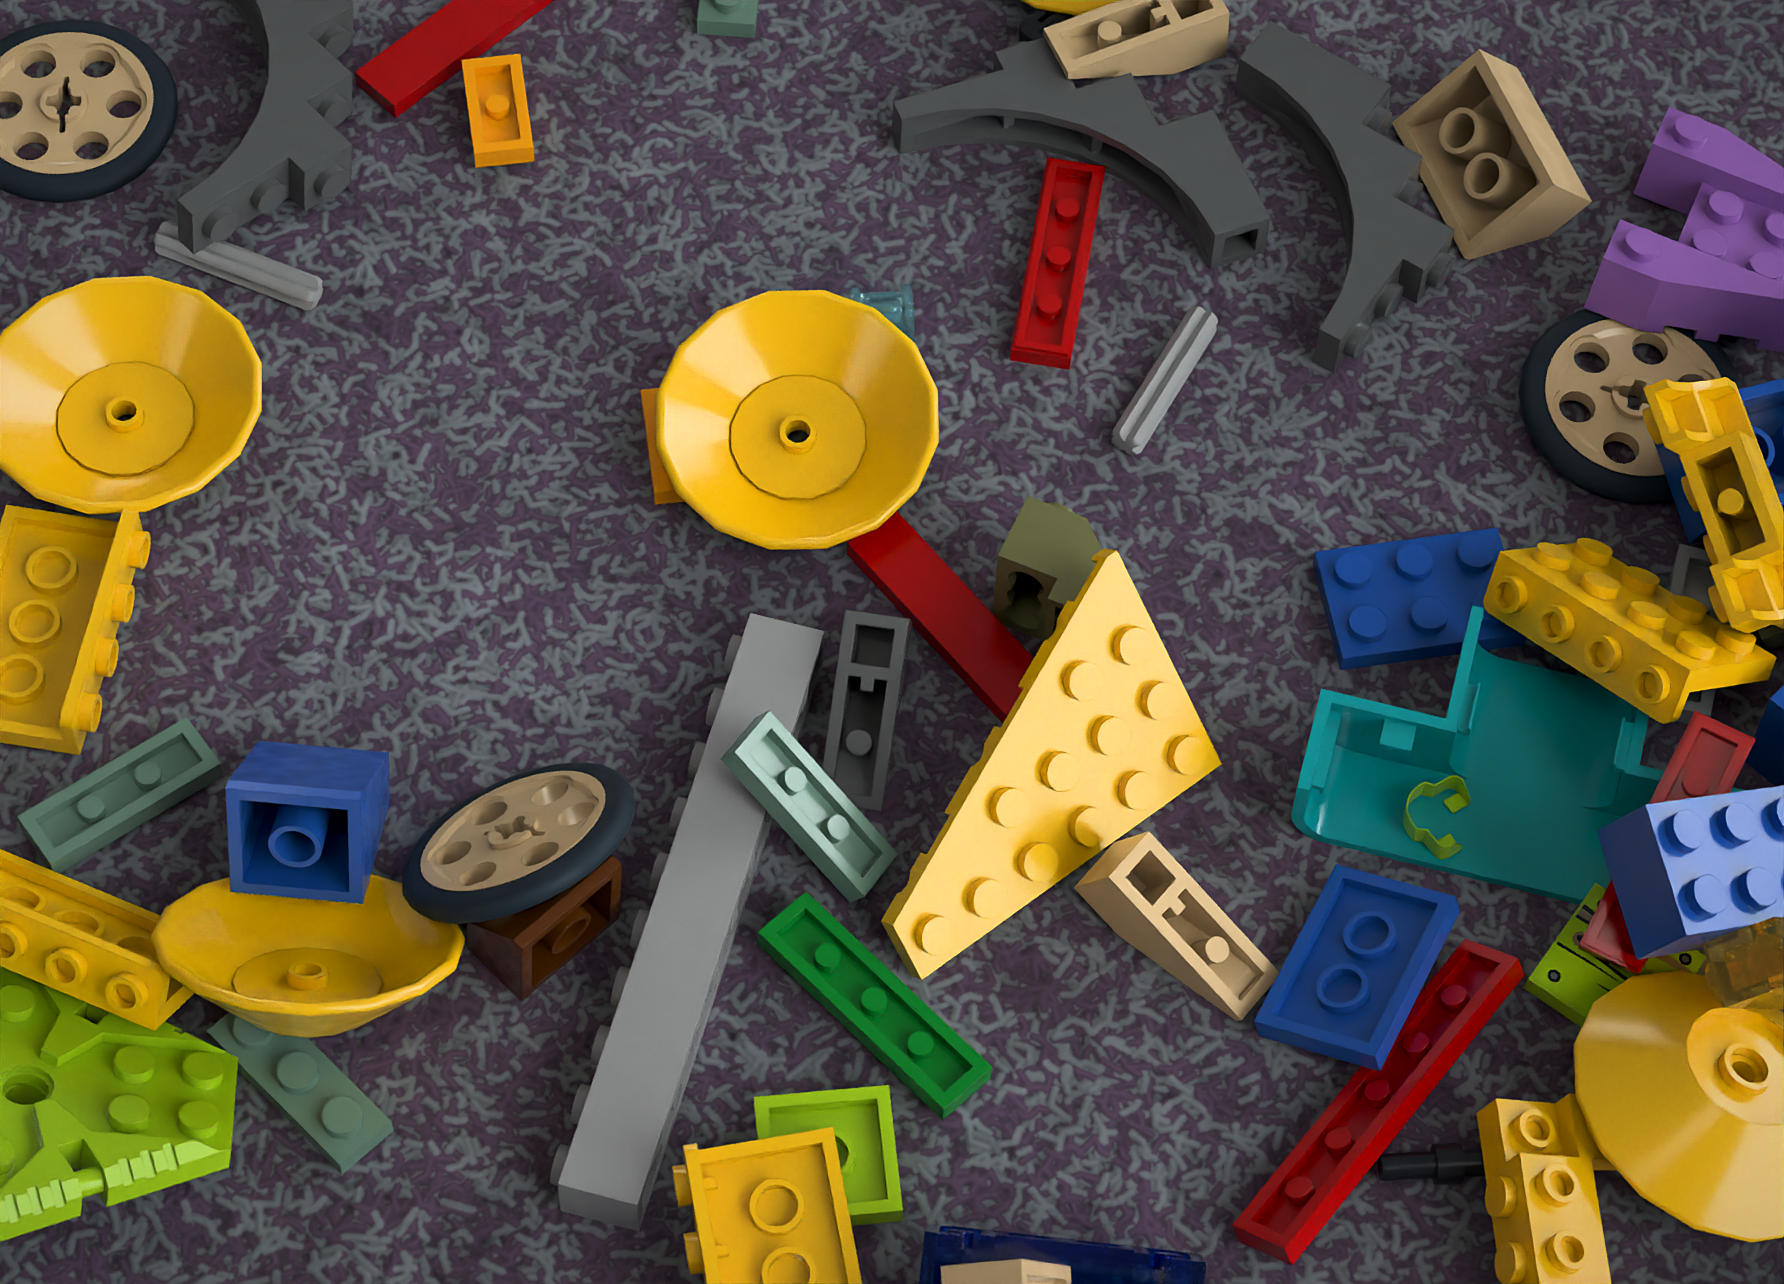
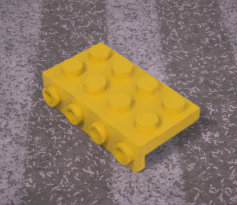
(59, 619)
(1620, 626)
(83, 943)
(768, 1211)

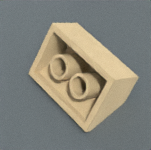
(1491, 158)

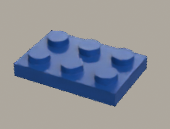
(1409, 597)
(1357, 967)

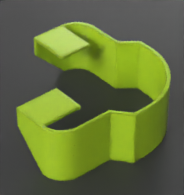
(1446, 845)

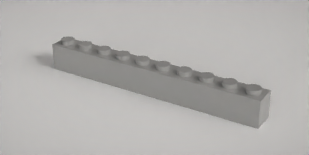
(683, 937)

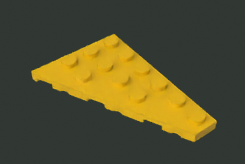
(1071, 770)

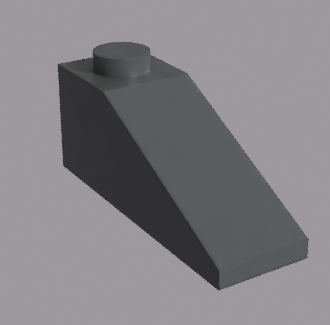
(866, 705)

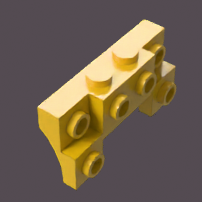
(1732, 492)
(1543, 1192)

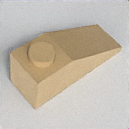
(1140, 38)
(1176, 924)

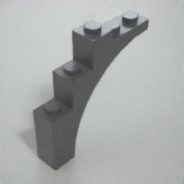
(1032, 104)
(1341, 124)
(293, 138)

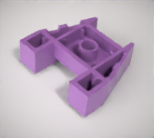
(1731, 251)

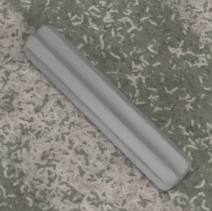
(243, 268)
(1164, 380)

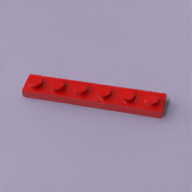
(1377, 1103)

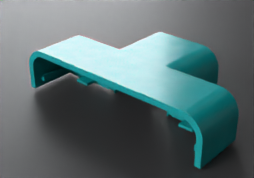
(1537, 752)

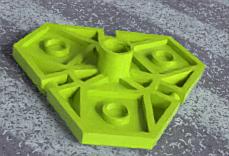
(104, 1098)

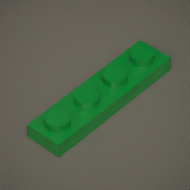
(874, 1005)

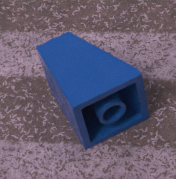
(306, 820)

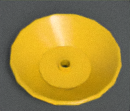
(115, 353)
(785, 368)
(304, 961)
(1688, 1101)

